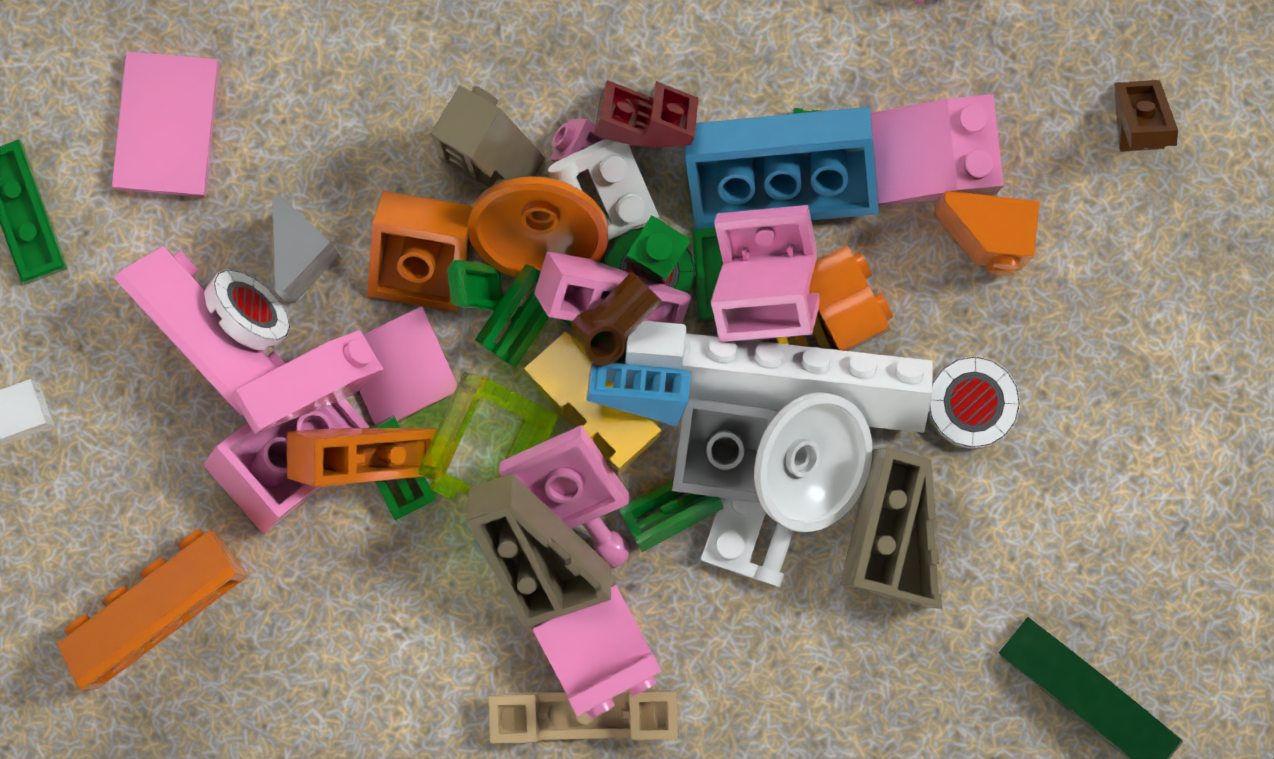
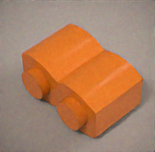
(846, 301)

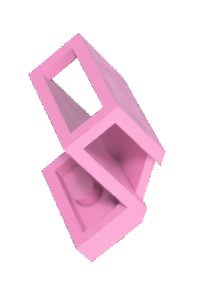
(765, 274)
(598, 654)

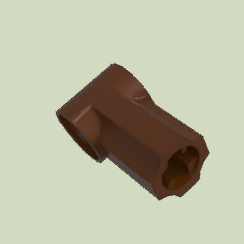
(617, 316)

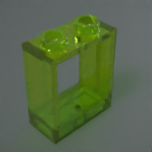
(534, 429)

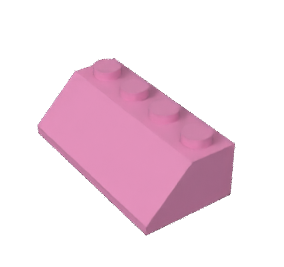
(177, 304)

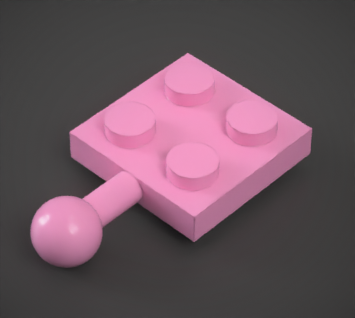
(576, 485)

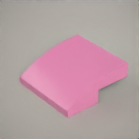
(412, 372)

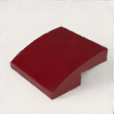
(655, 120)

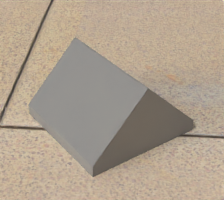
(299, 252)
(720, 449)

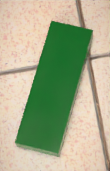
(26, 218)

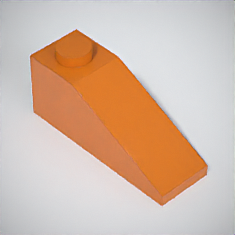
(355, 454)

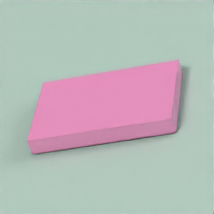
(165, 124)

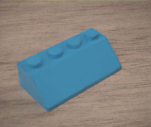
(747, 163)

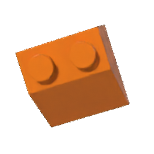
(991, 229)
(414, 246)

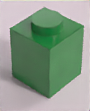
(657, 249)

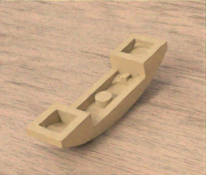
(549, 716)

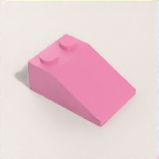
(937, 150)
(255, 465)

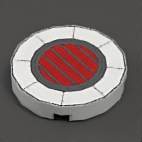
(247, 310)
(973, 402)

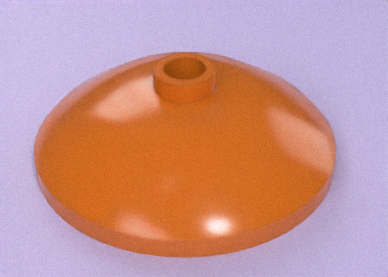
(532, 215)

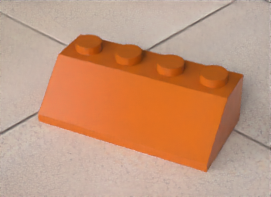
(150, 610)

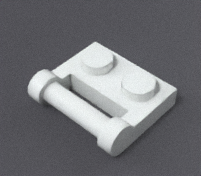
(615, 180)
(734, 539)

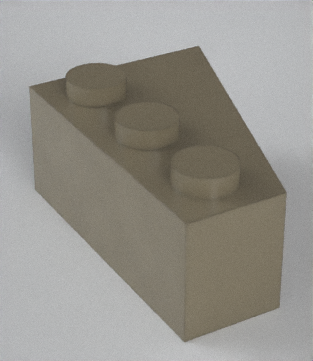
(483, 139)
(894, 532)
(534, 552)

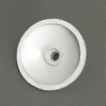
(813, 462)

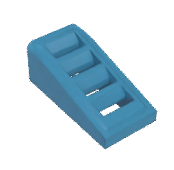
(655, 391)

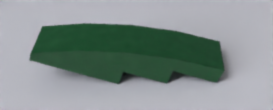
(1088, 694)

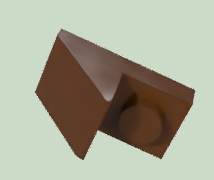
(1143, 116)

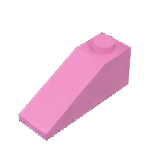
(580, 284)
(308, 382)

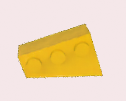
(563, 379)

